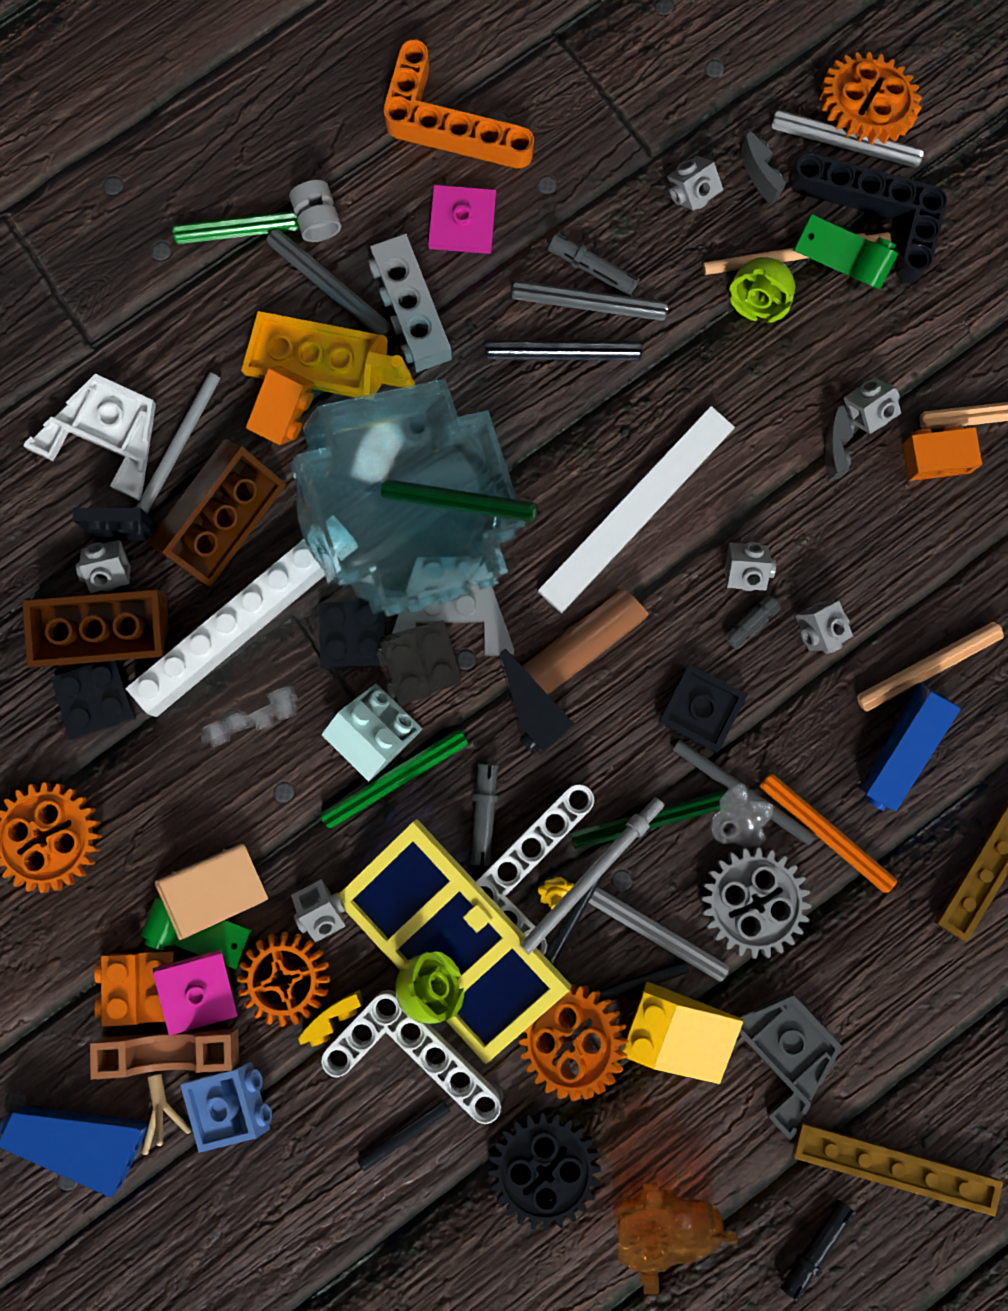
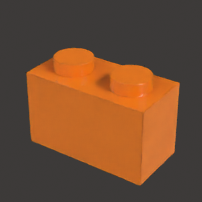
(280, 405)
(941, 453)

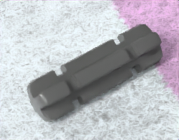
(753, 622)

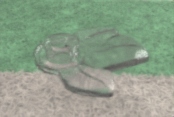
(746, 818)

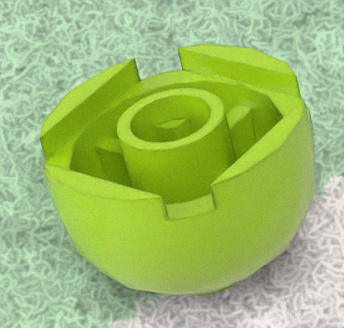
(763, 289)
(429, 988)

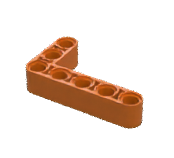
(447, 120)

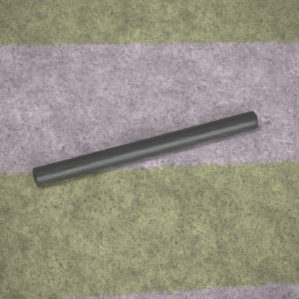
(729, 781)

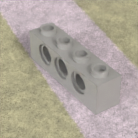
(397, 256)

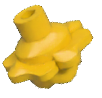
(554, 890)

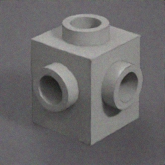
(694, 183)
(873, 404)
(103, 566)
(749, 566)
(824, 626)
(318, 911)

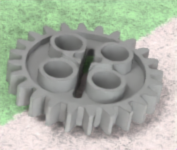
(768, 931)

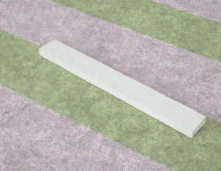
(636, 510)

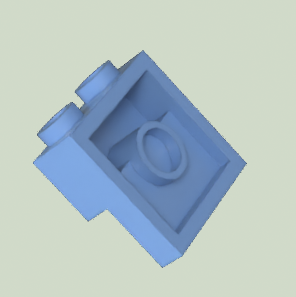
(226, 1107)

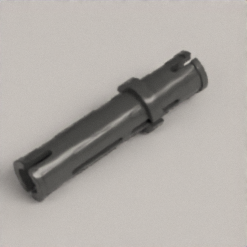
(588, 261)
(484, 814)

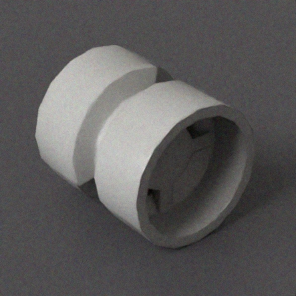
(315, 210)

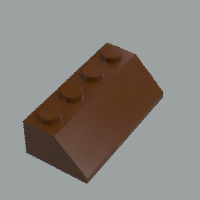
(217, 512)
(95, 628)

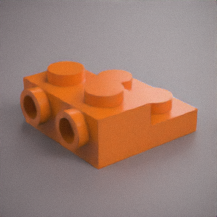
(129, 987)

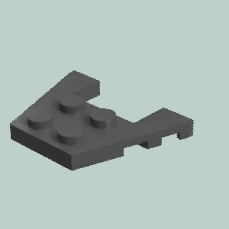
(797, 1051)

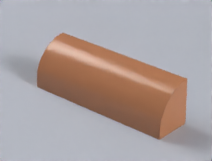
(585, 641)

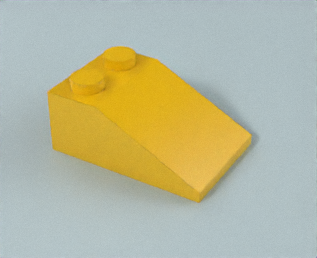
(681, 1035)

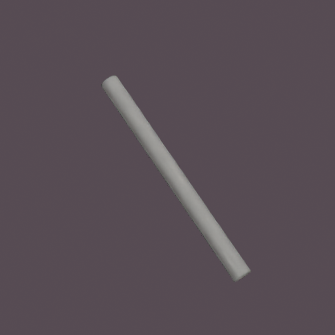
(178, 442)

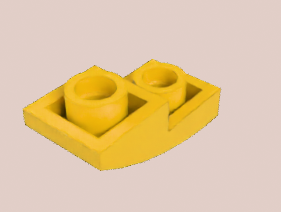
(324, 1023)

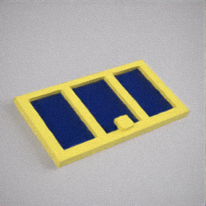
(423, 902)

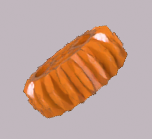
(287, 994)

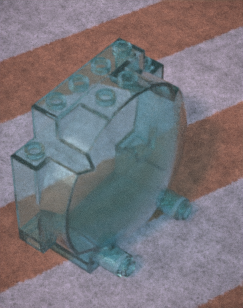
(395, 549)

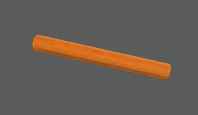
(828, 833)

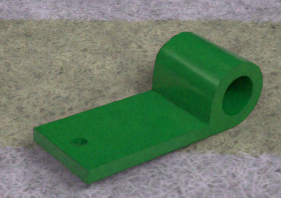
(846, 251)
(223, 935)

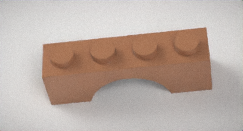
(158, 1052)

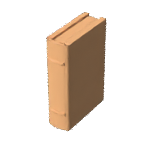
(211, 891)

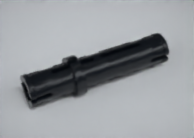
(818, 1250)

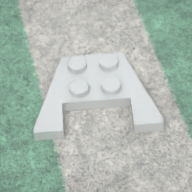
(109, 418)

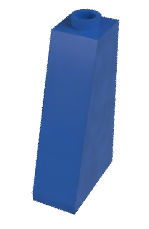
(909, 747)
(75, 1144)

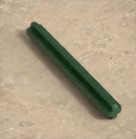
(459, 500)
(668, 815)

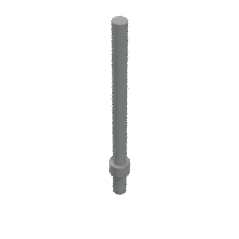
(635, 828)

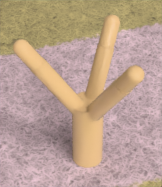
(156, 1121)

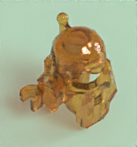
(666, 1232)

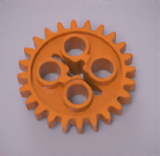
(891, 109)
(58, 863)
(593, 1064)

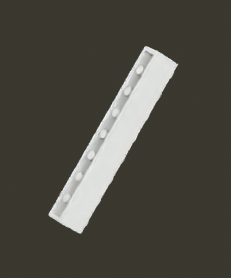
(226, 630)

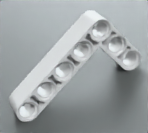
(526, 864)
(417, 1050)

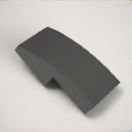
(756, 157)
(838, 433)

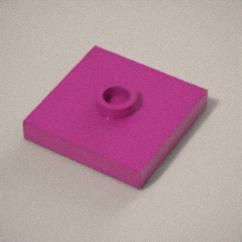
(462, 219)
(194, 992)

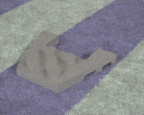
(468, 608)

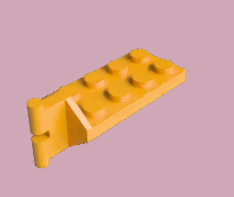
(328, 355)

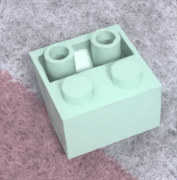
(371, 731)

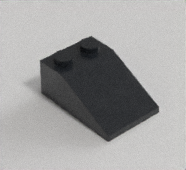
(536, 713)

